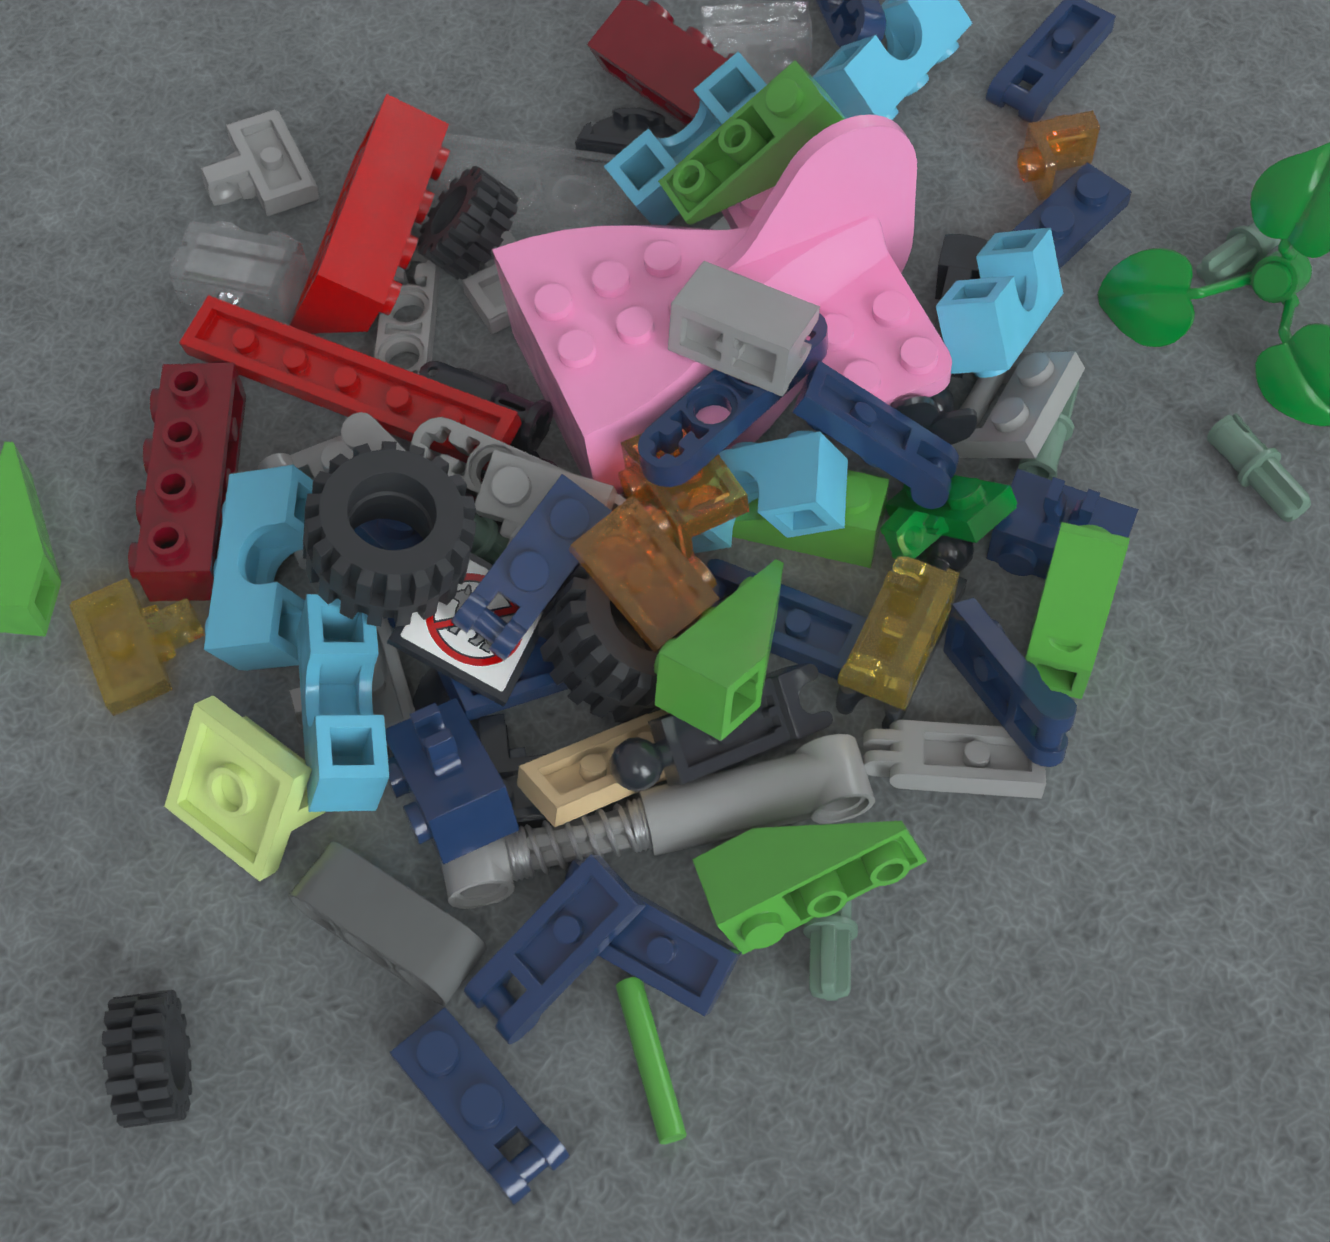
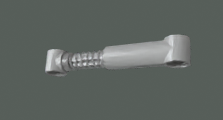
(816, 783)

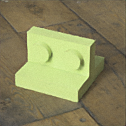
(239, 787)

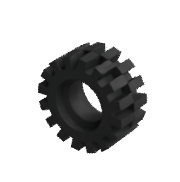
(467, 223)
(147, 1058)

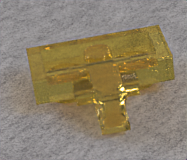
(132, 642)

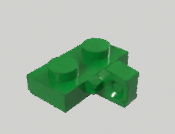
(967, 515)

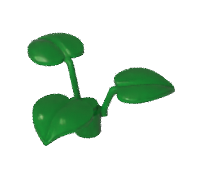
(1290, 201)

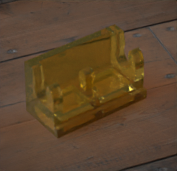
(900, 632)

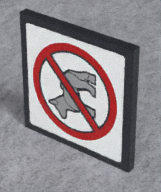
(467, 655)

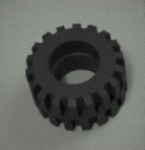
(397, 488)
(594, 654)

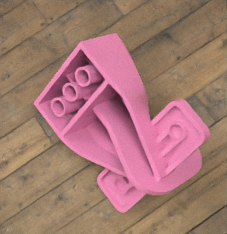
(830, 232)

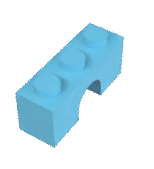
(874, 80)
(651, 158)
(996, 316)
(796, 484)
(250, 615)
(340, 733)

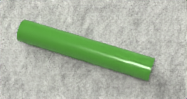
(650, 1061)

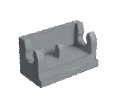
(741, 327)

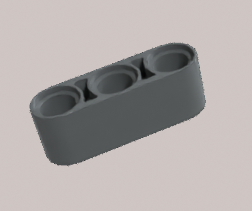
(388, 922)

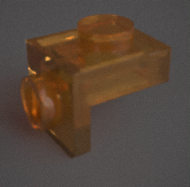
(1056, 146)

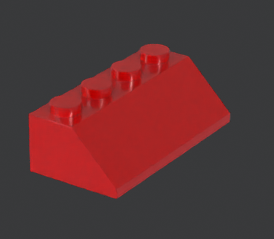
(373, 222)

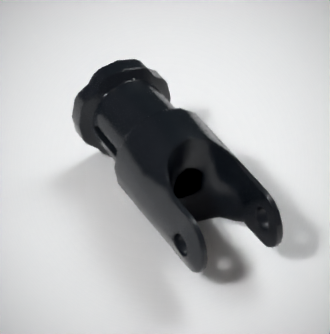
(534, 415)

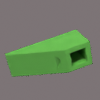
(751, 146)
(26, 556)
(1075, 606)
(720, 664)
(790, 874)

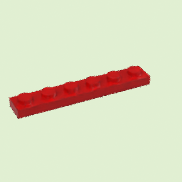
(338, 376)

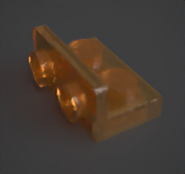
(690, 508)
(645, 571)

